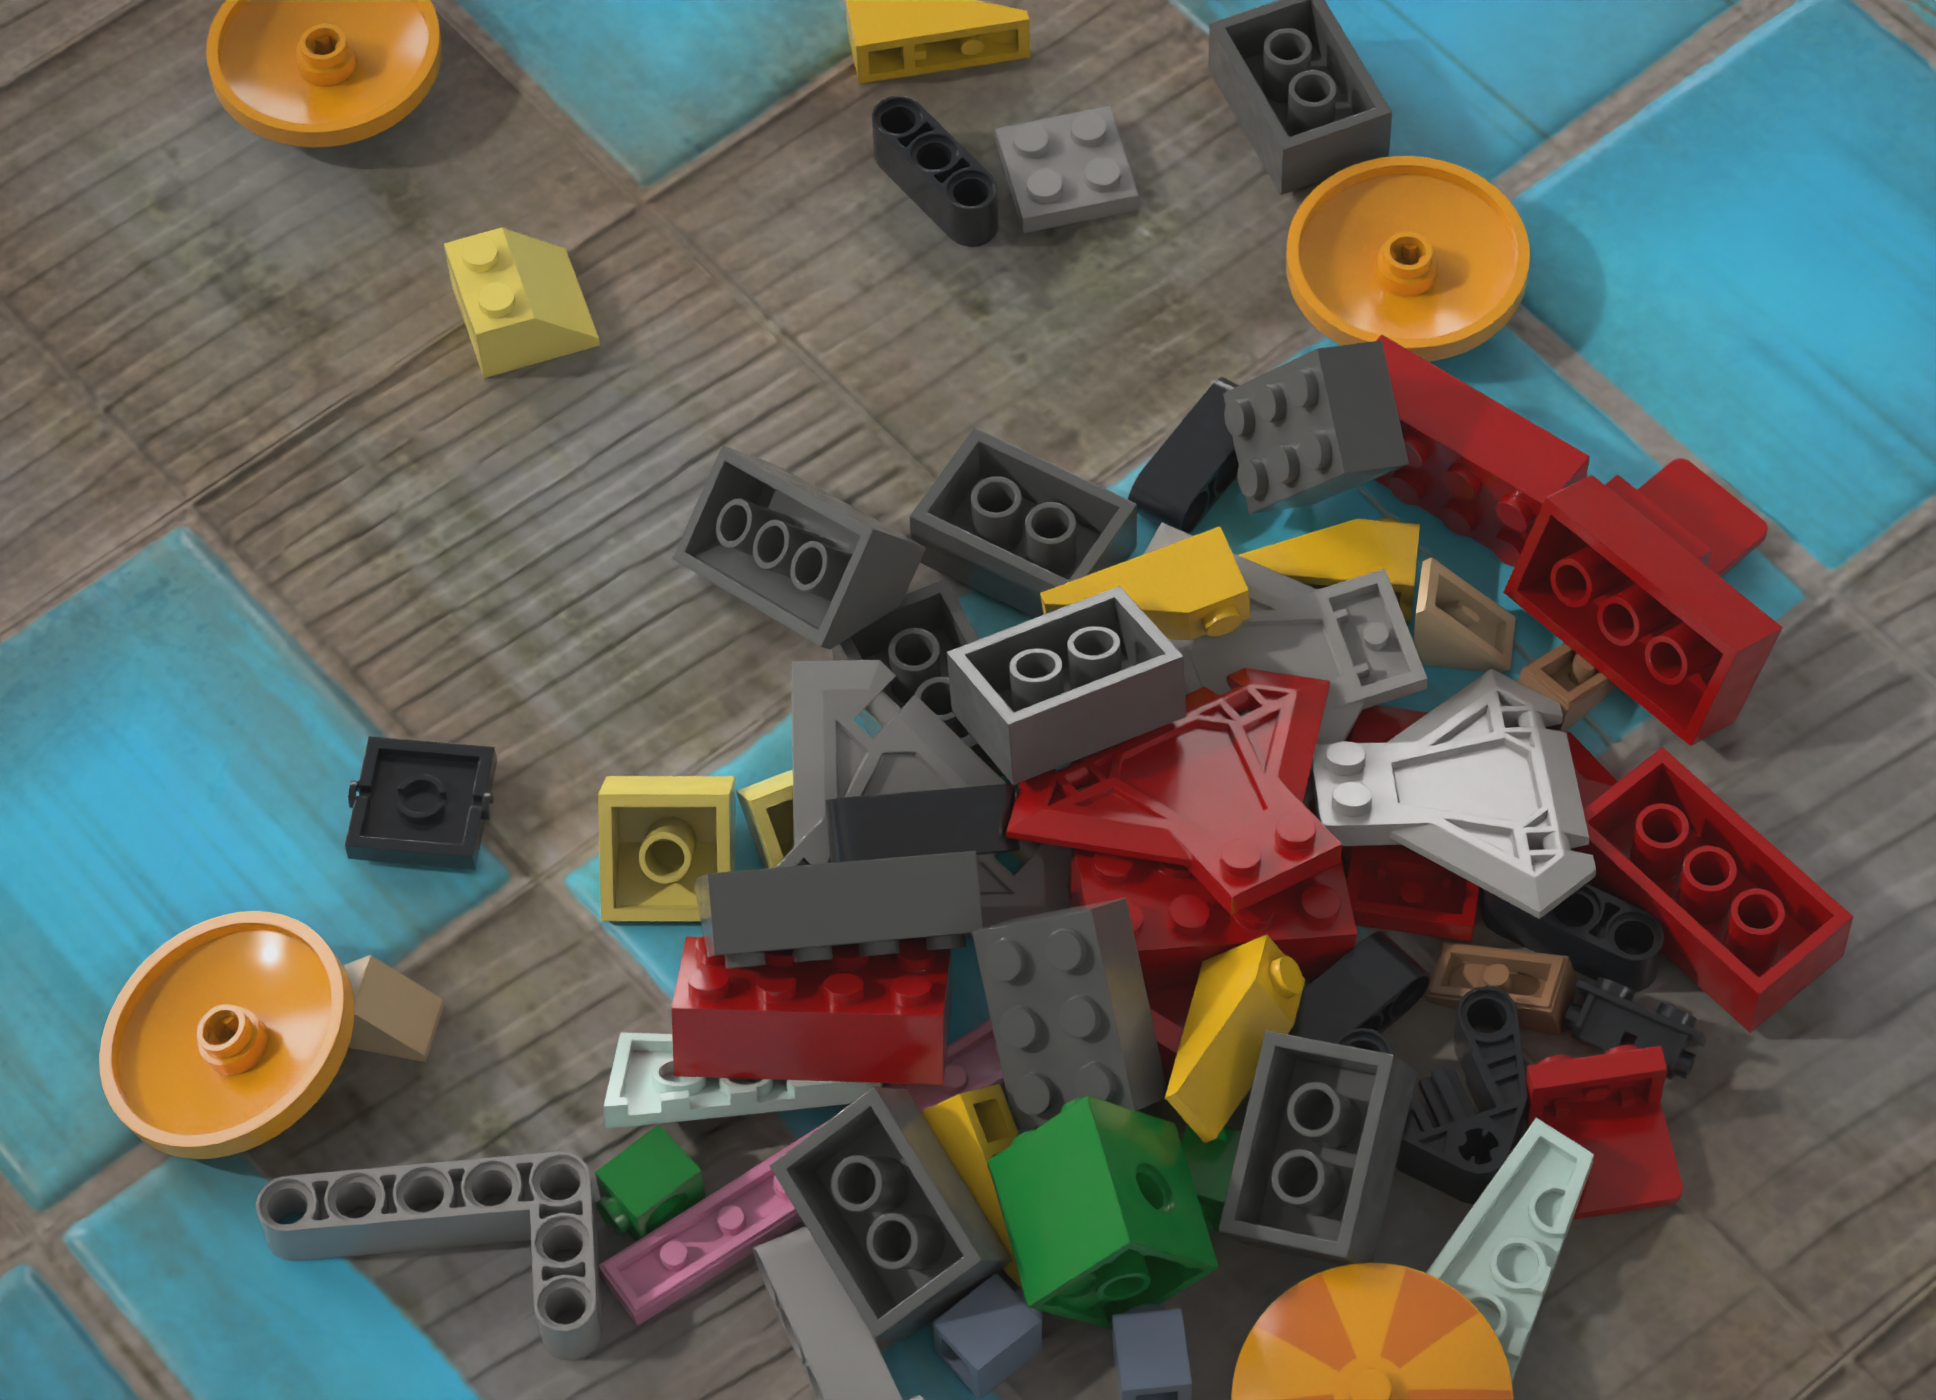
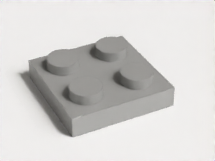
(1066, 169)

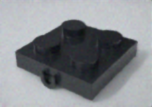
(421, 803)

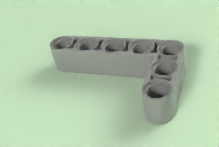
(455, 1223)
(822, 1322)

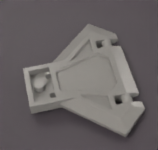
(1334, 633)
(908, 754)
(1470, 790)

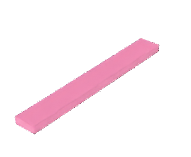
(755, 1206)

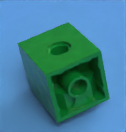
(1101, 1212)

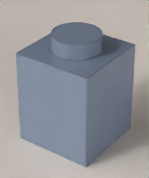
(988, 1335)
(1151, 1354)

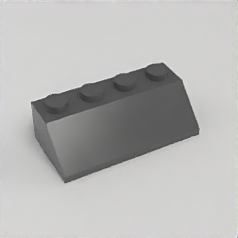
(795, 550)
(840, 905)

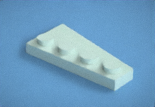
(648, 1093)
(1515, 1234)

